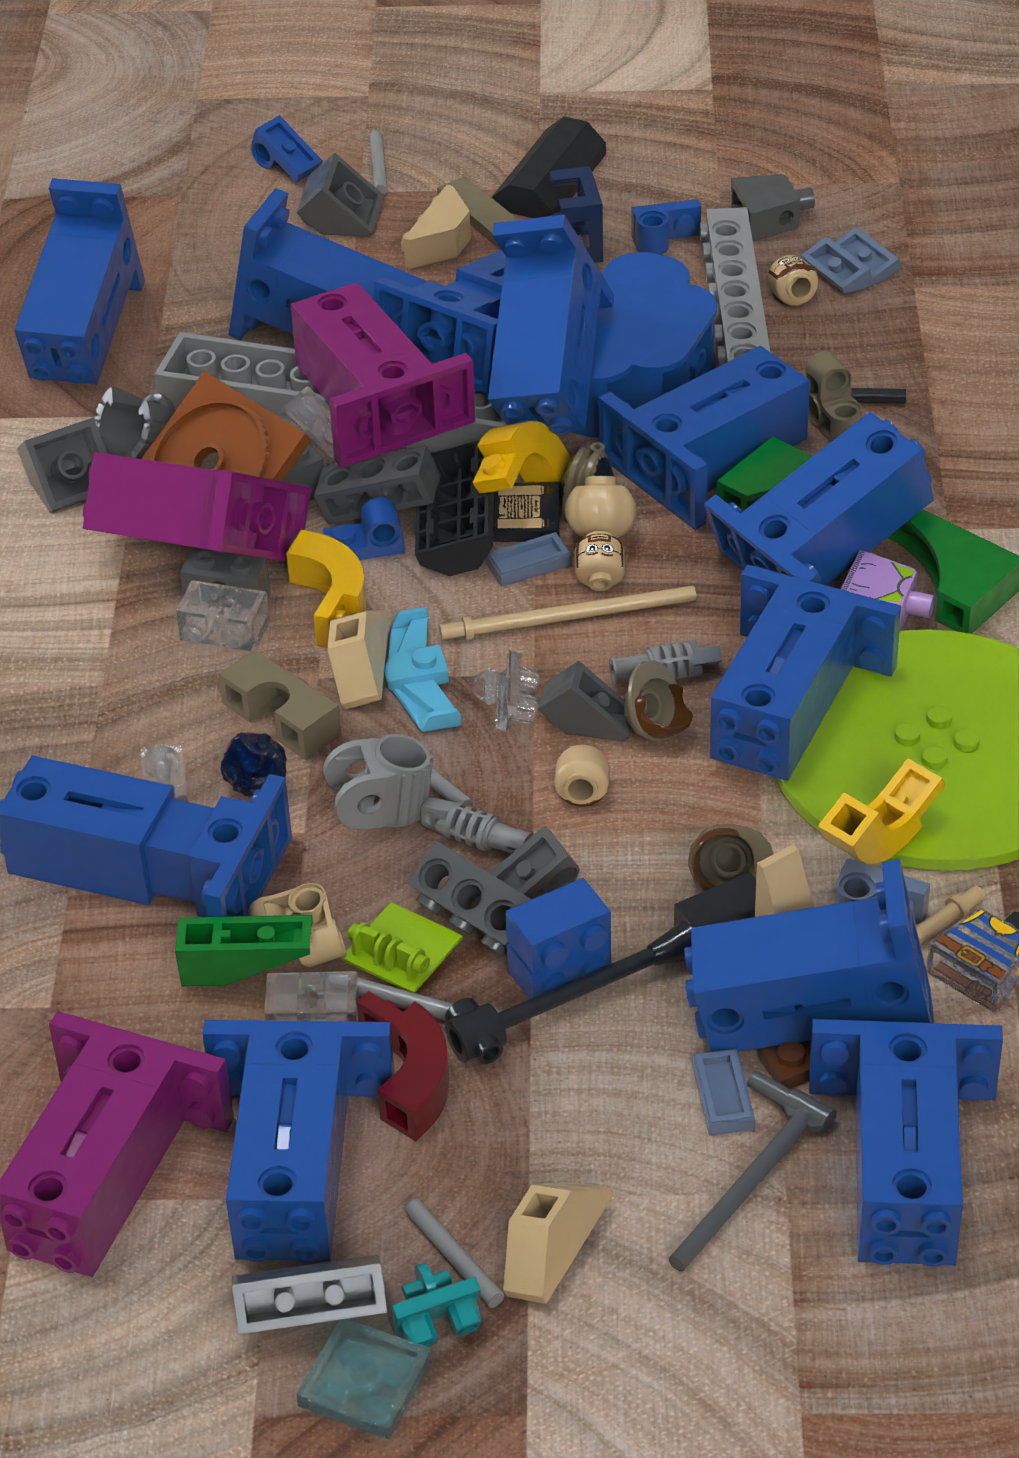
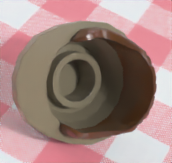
(655, 703)
(726, 853)

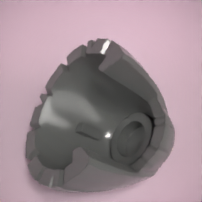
(131, 423)

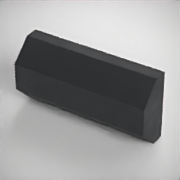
(561, 146)
(458, 526)

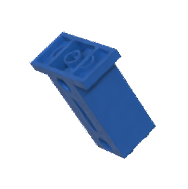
(292, 264)
(79, 283)
(545, 324)
(704, 429)
(829, 506)
(793, 666)
(777, 972)
(906, 1125)
(293, 1126)

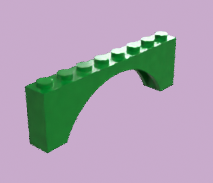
(967, 571)

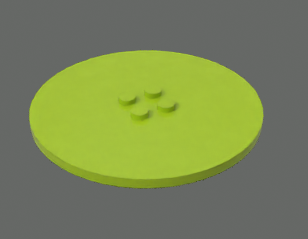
(946, 710)

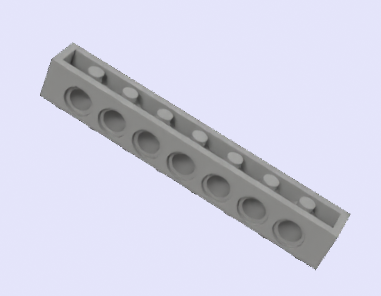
(733, 282)

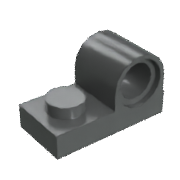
(538, 865)

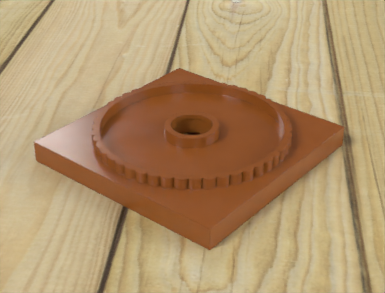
(236, 427)

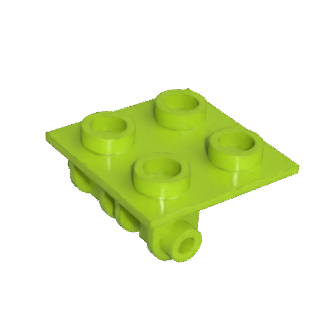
(400, 947)

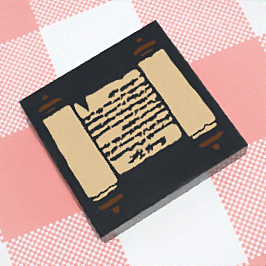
(526, 512)

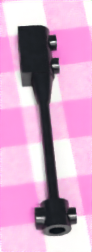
(481, 1029)

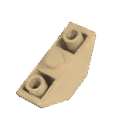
(439, 231)
(358, 656)
(548, 1235)

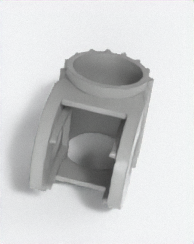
(395, 772)

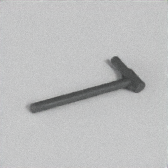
(803, 1114)

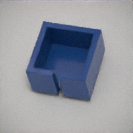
(558, 938)

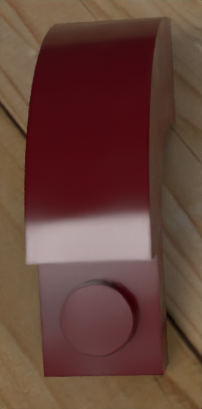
(420, 1087)

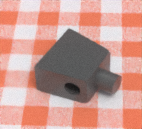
(770, 203)

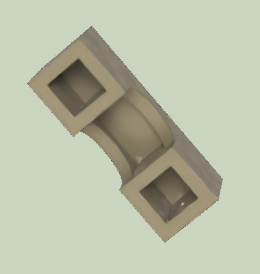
(302, 715)

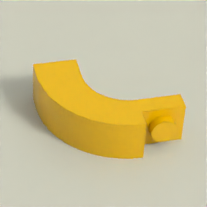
(521, 449)
(332, 568)
(889, 821)

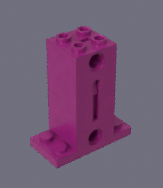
(375, 377)
(194, 506)
(103, 1138)

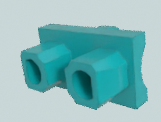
(416, 1314)

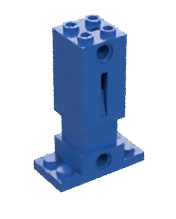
(451, 317)
(138, 840)

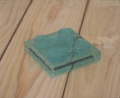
(364, 1378)

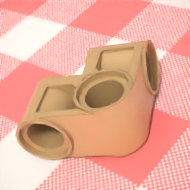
(307, 900)

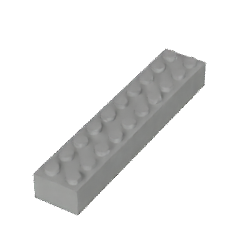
(272, 379)

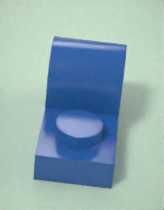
(280, 144)
(658, 223)
(377, 533)

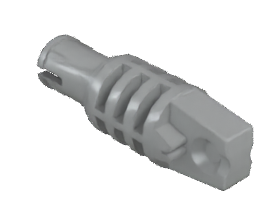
(680, 658)
(471, 826)

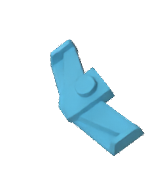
(417, 670)

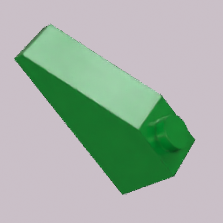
(237, 947)

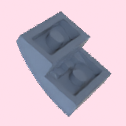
(852, 261)

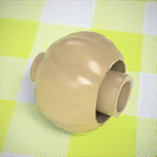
(600, 507)

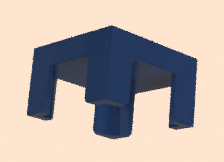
(583, 211)

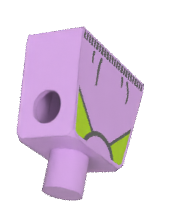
(888, 582)

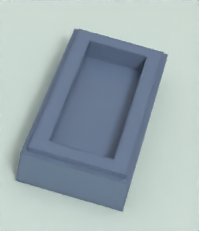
(528, 559)
(723, 1092)

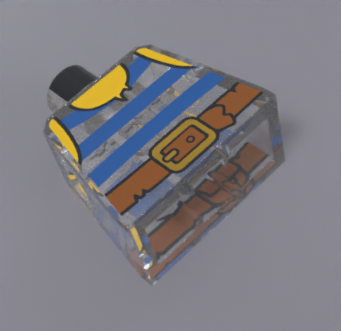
(978, 957)

